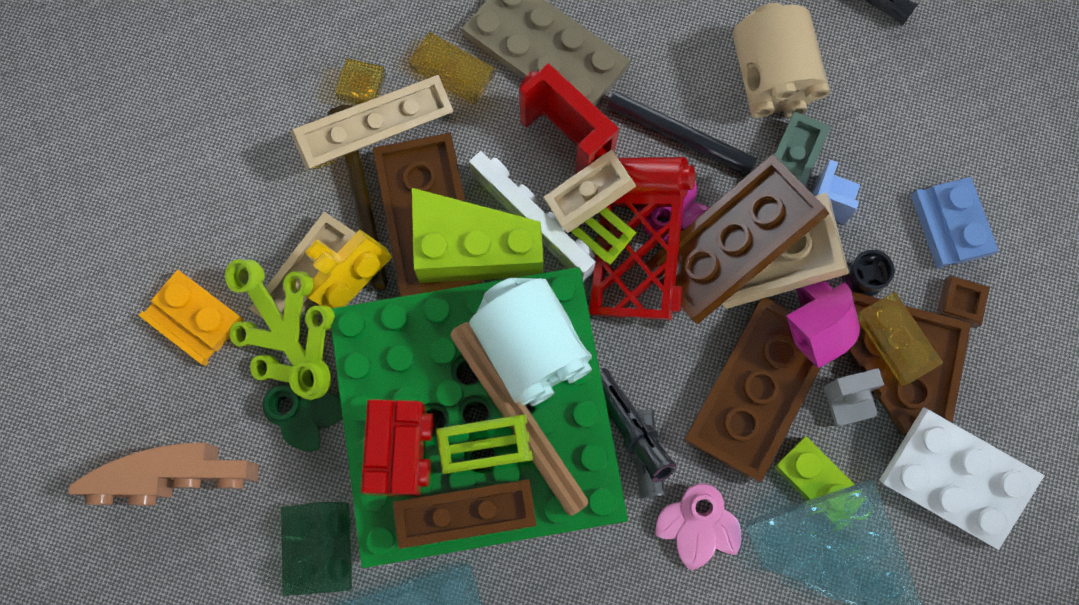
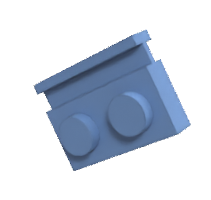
(954, 222)

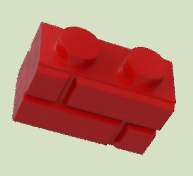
(395, 448)

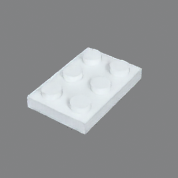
(961, 478)

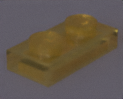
(456, 68)
(899, 339)

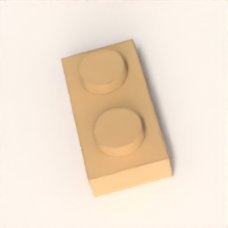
(589, 191)

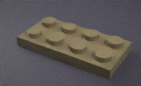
(534, 33)

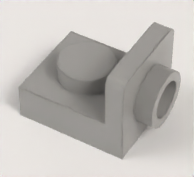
(852, 398)

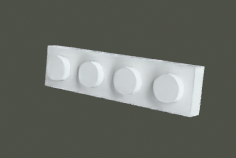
(522, 202)

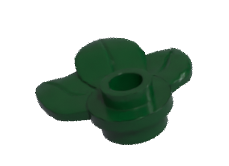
(305, 418)

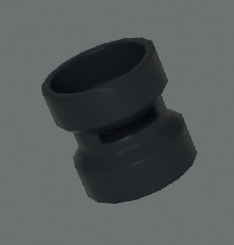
(874, 268)

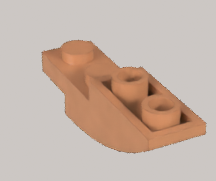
(152, 472)

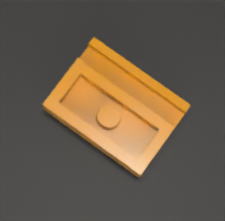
(190, 317)

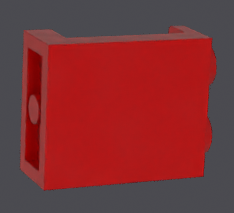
(570, 111)

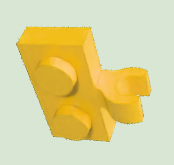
(347, 271)

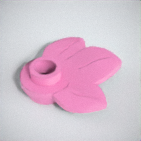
(696, 532)

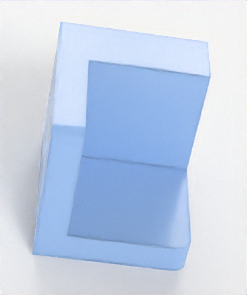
(840, 191)

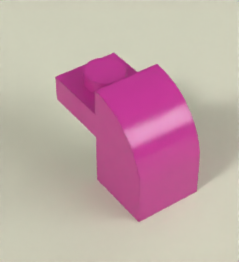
(825, 322)

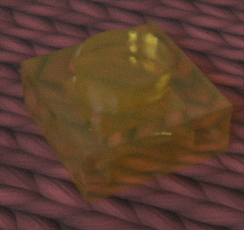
(359, 81)

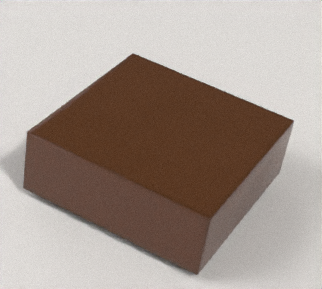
(963, 300)

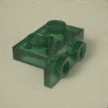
(316, 548)

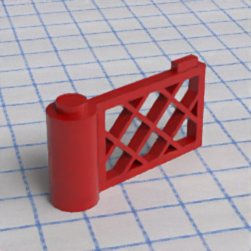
(658, 184)

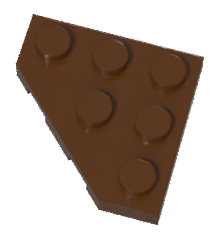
(933, 390)

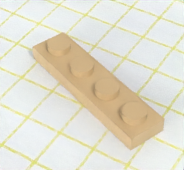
(371, 122)

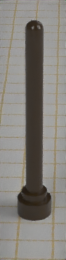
(362, 201)

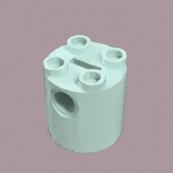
(529, 339)

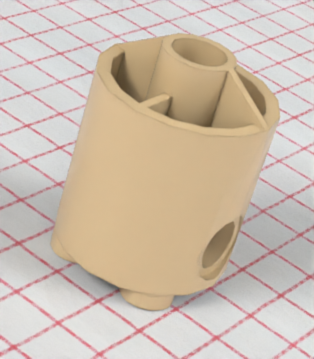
(780, 60)

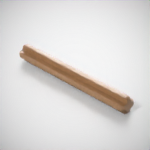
(543, 453)

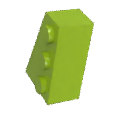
(471, 241)

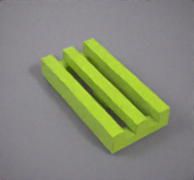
(617, 244)
(521, 439)

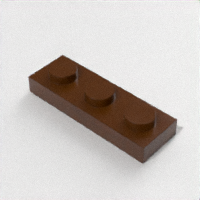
(464, 514)

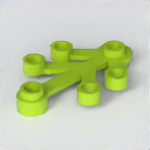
(284, 330)

